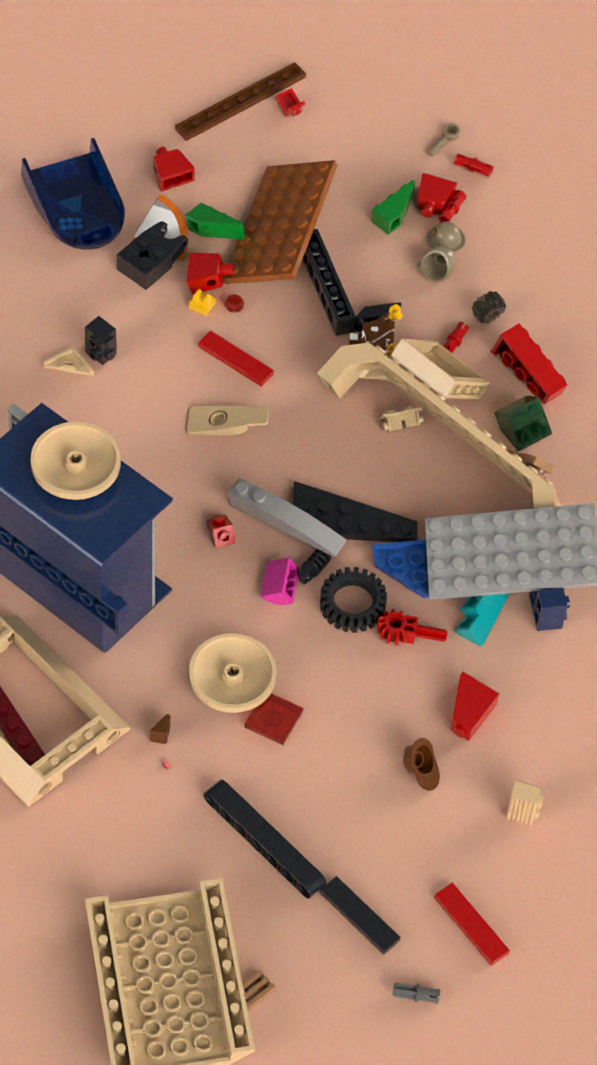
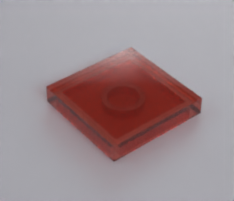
(274, 719)

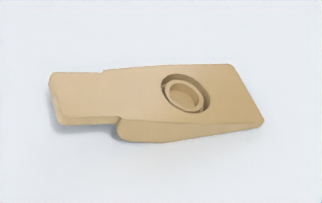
(225, 419)

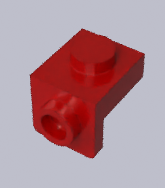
(289, 103)
(221, 529)

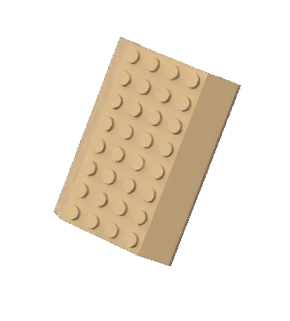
(170, 979)

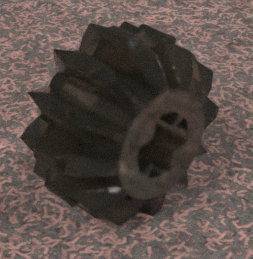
(488, 307)

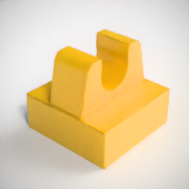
(202, 302)

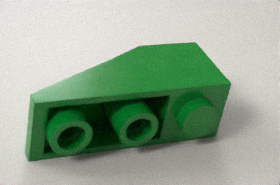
(392, 211)
(212, 223)

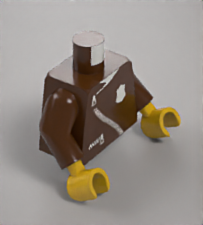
(379, 331)

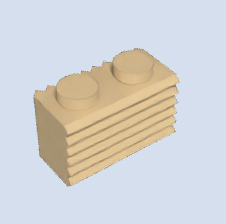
(525, 803)

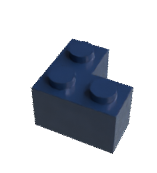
(549, 608)

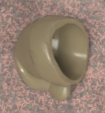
(437, 263)

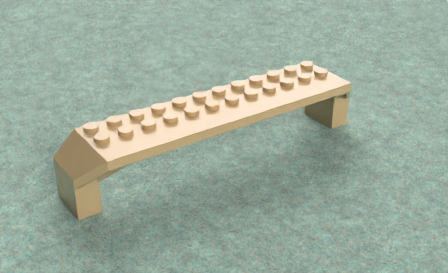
(371, 363)

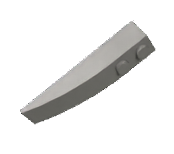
(284, 517)

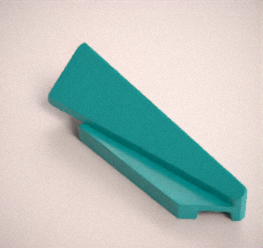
(480, 617)

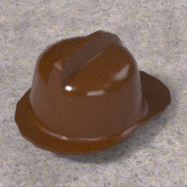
(421, 762)

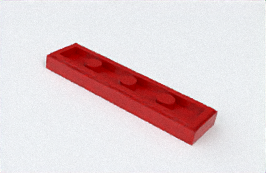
(236, 358)
(471, 924)

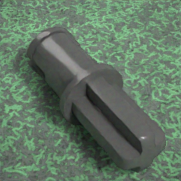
(416, 992)

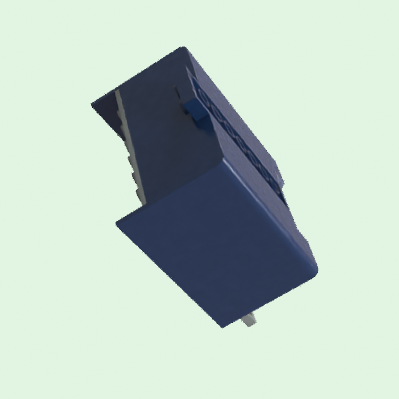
(82, 556)

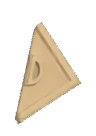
(70, 361)

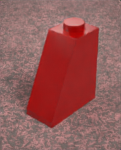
(472, 706)

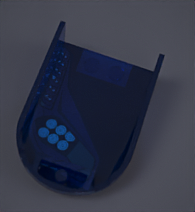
(77, 199)

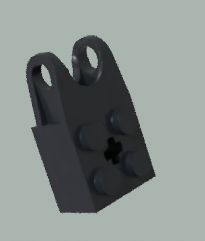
(150, 255)

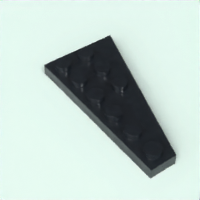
(352, 518)

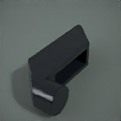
(372, 313)

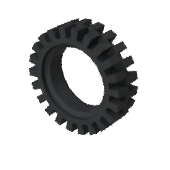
(346, 619)

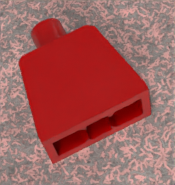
(172, 168)
(434, 194)
(207, 271)

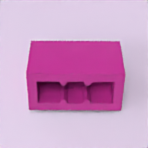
(280, 581)

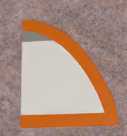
(168, 212)

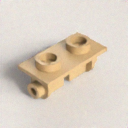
(409, 416)

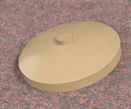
(75, 460)
(232, 672)

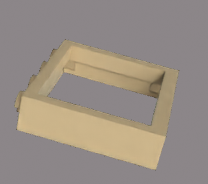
(440, 369)

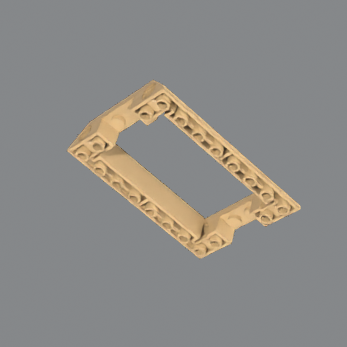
(105, 726)

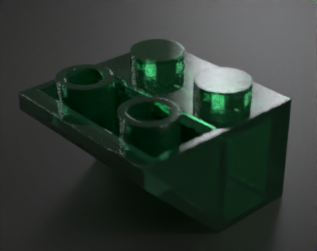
(523, 422)

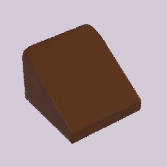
(160, 731)

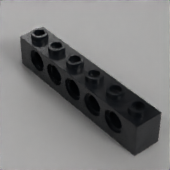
(329, 286)

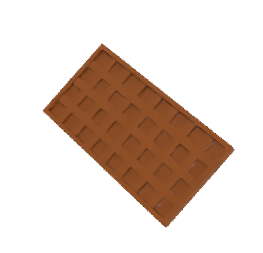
(281, 222)

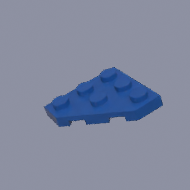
(404, 563)

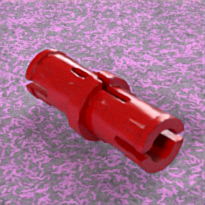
(473, 165)
(452, 206)
(455, 338)

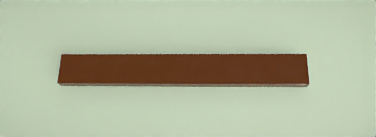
(240, 101)

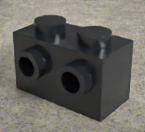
(100, 340)

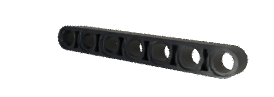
(265, 839)

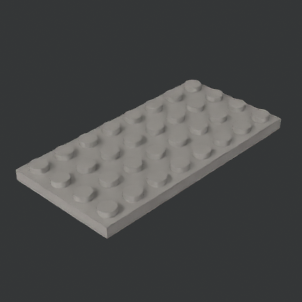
(511, 551)

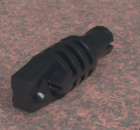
(313, 566)

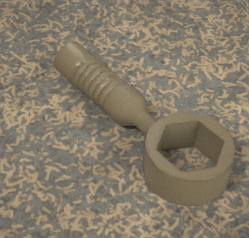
(446, 136)

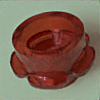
(234, 303)

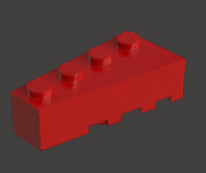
(529, 363)

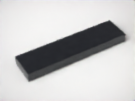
(360, 915)

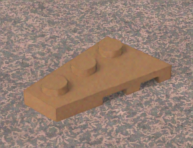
(539, 464)

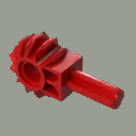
(407, 629)

